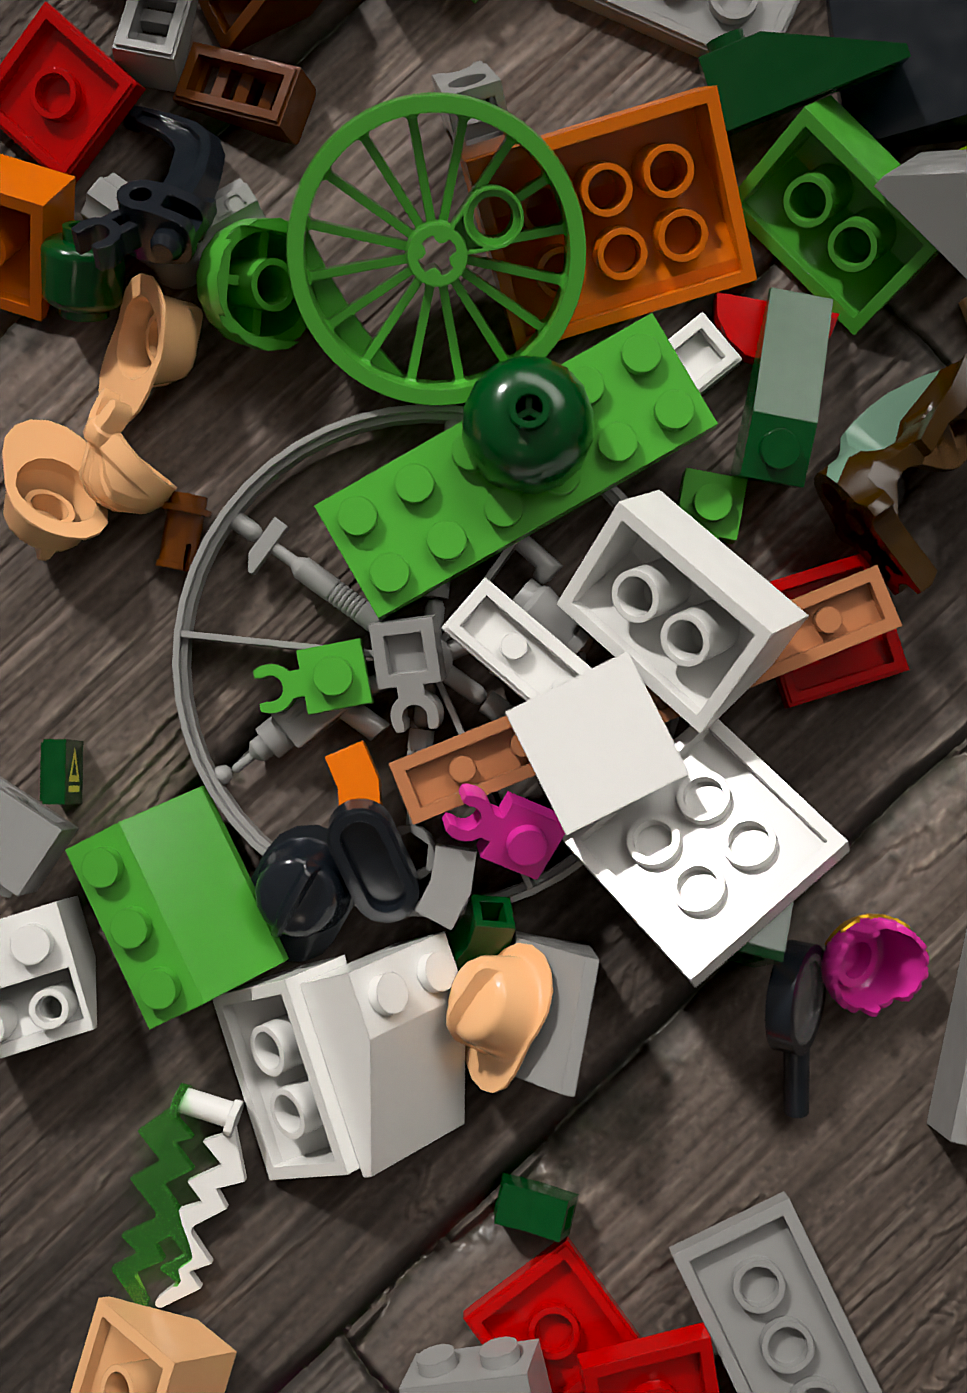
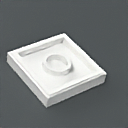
(597, 743)

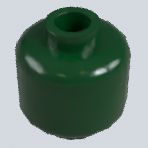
(75, 283)

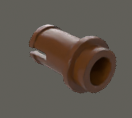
(182, 530)

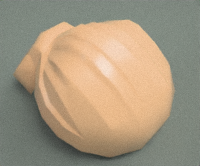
(112, 469)

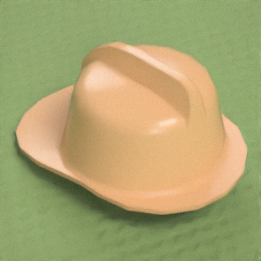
(150, 343)
(44, 489)
(498, 1011)

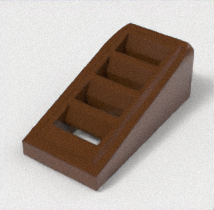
(282, 105)

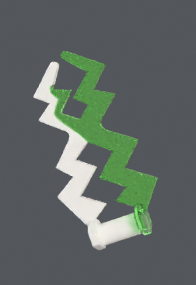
(172, 1218)

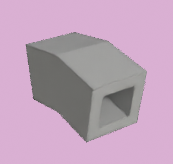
(448, 885)

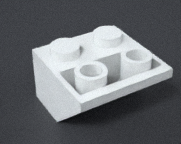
(46, 976)

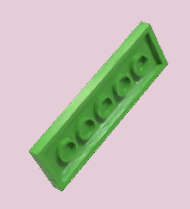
(439, 517)

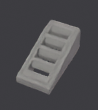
(151, 58)

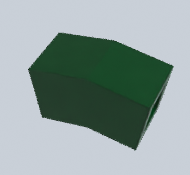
(482, 929)
(535, 1207)

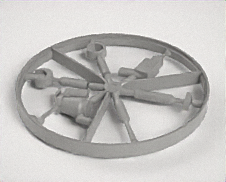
(295, 726)

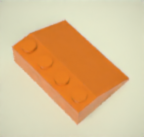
(653, 207)

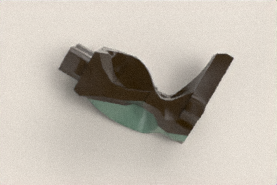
(904, 430)

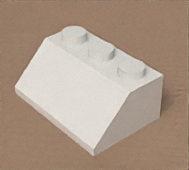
(680, 606)
(286, 1075)

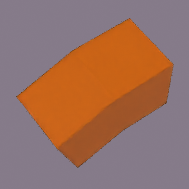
(355, 773)

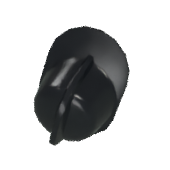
(302, 892)

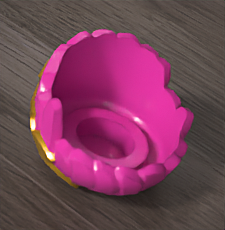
(873, 963)

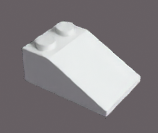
(391, 1048)

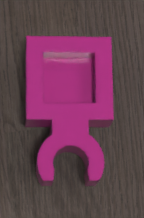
(512, 835)

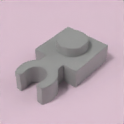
(409, 658)

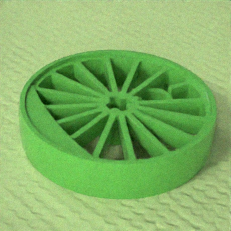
(334, 319)

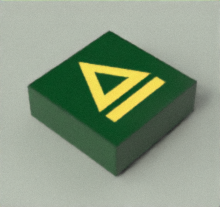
(61, 772)

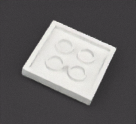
(709, 852)

